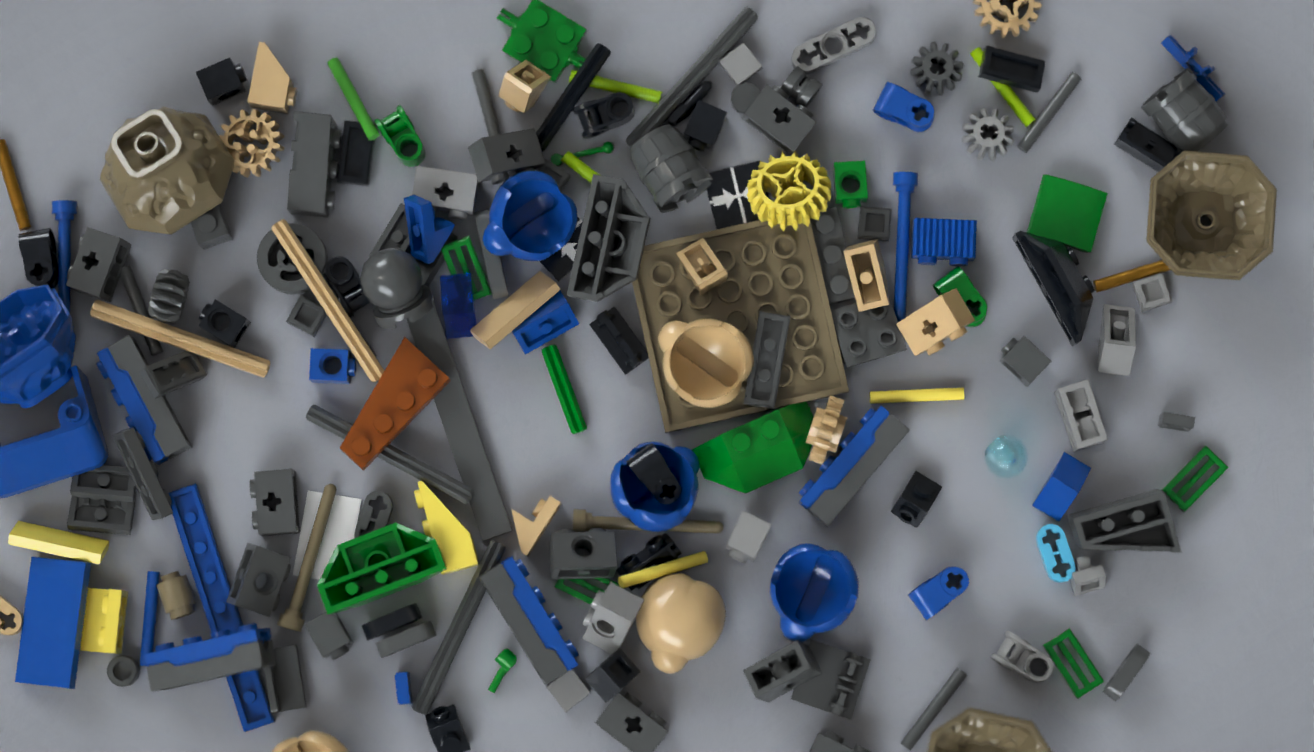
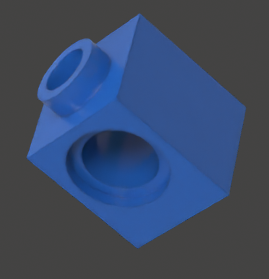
(318, 363)

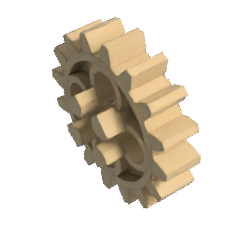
(264, 133)

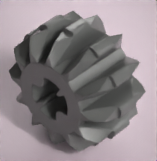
(948, 72)
(168, 296)

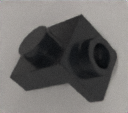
(916, 499)
(447, 730)

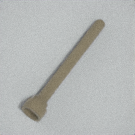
(585, 521)
(293, 616)

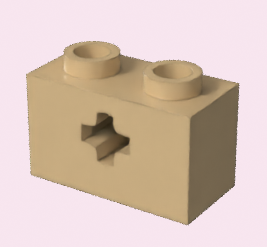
(935, 322)

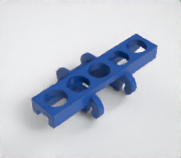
(1187, 60)

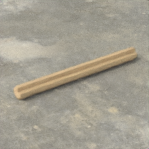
(328, 300)
(180, 338)

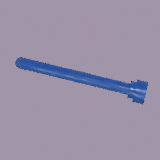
(905, 186)
(64, 213)

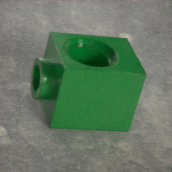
(854, 170)

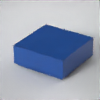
(403, 688)

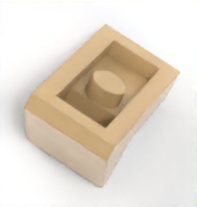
(530, 532)

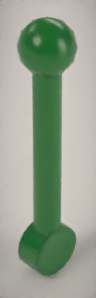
(607, 147)

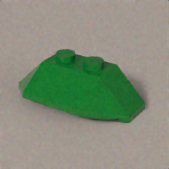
(758, 450)
(378, 567)

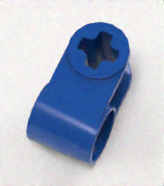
(900, 107)
(935, 595)

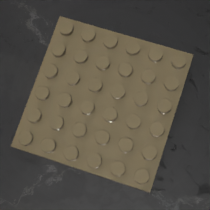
(766, 274)

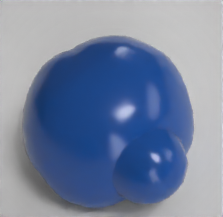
(529, 218)
(637, 502)
(812, 590)

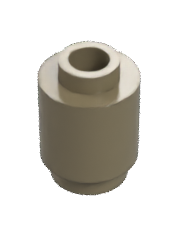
(176, 595)

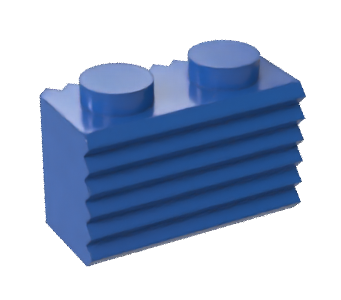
(943, 240)

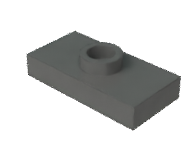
(172, 373)

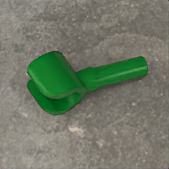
(506, 660)

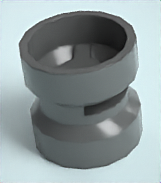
(801, 87)

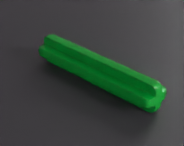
(564, 389)

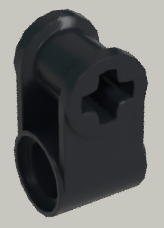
(602, 114)
(39, 253)
(347, 288)
(655, 474)

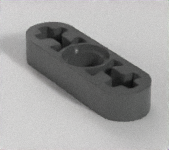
(493, 263)

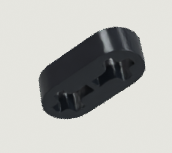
(391, 621)

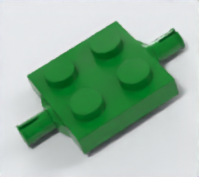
(544, 39)

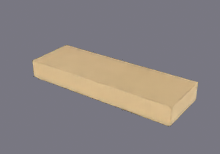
(515, 310)

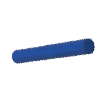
(150, 614)

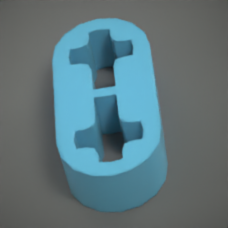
(1063, 551)

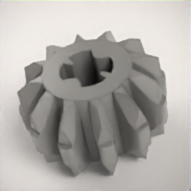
(987, 123)

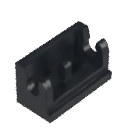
(1146, 145)

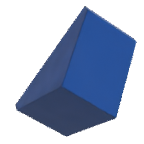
(1061, 487)

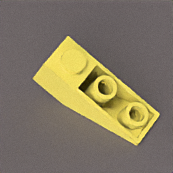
(451, 536)

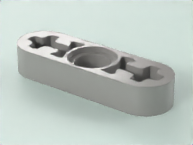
(857, 42)

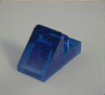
(458, 305)

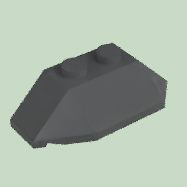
(609, 241)

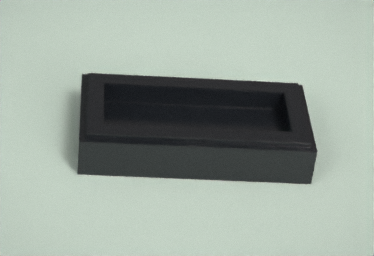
(1011, 69)
(355, 155)

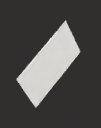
(339, 529)

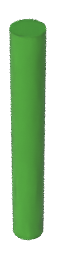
(353, 99)

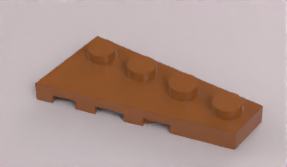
(397, 399)

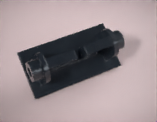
(619, 340)
(657, 551)

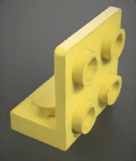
(104, 621)

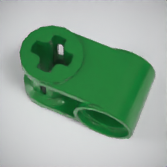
(399, 132)
(958, 279)

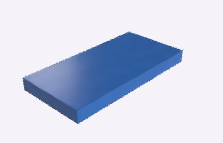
(53, 622)

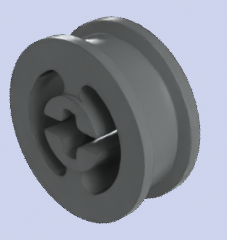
(275, 274)

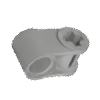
(1021, 657)

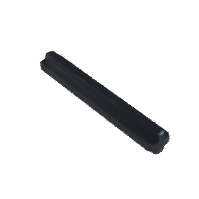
(572, 95)

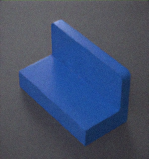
(545, 323)

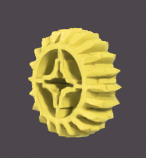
(793, 200)

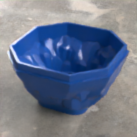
(34, 345)

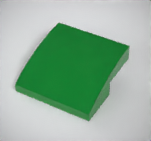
(1067, 213)

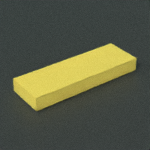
(58, 542)

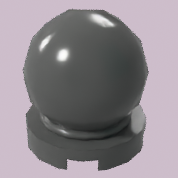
(395, 286)

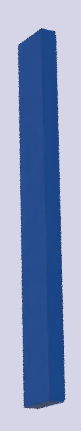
(213, 590)

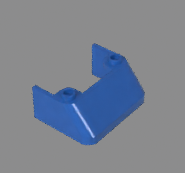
(60, 452)

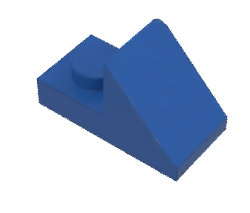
(425, 231)

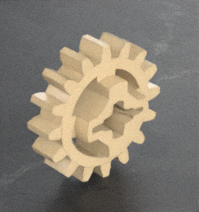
(1010, 16)
(826, 429)

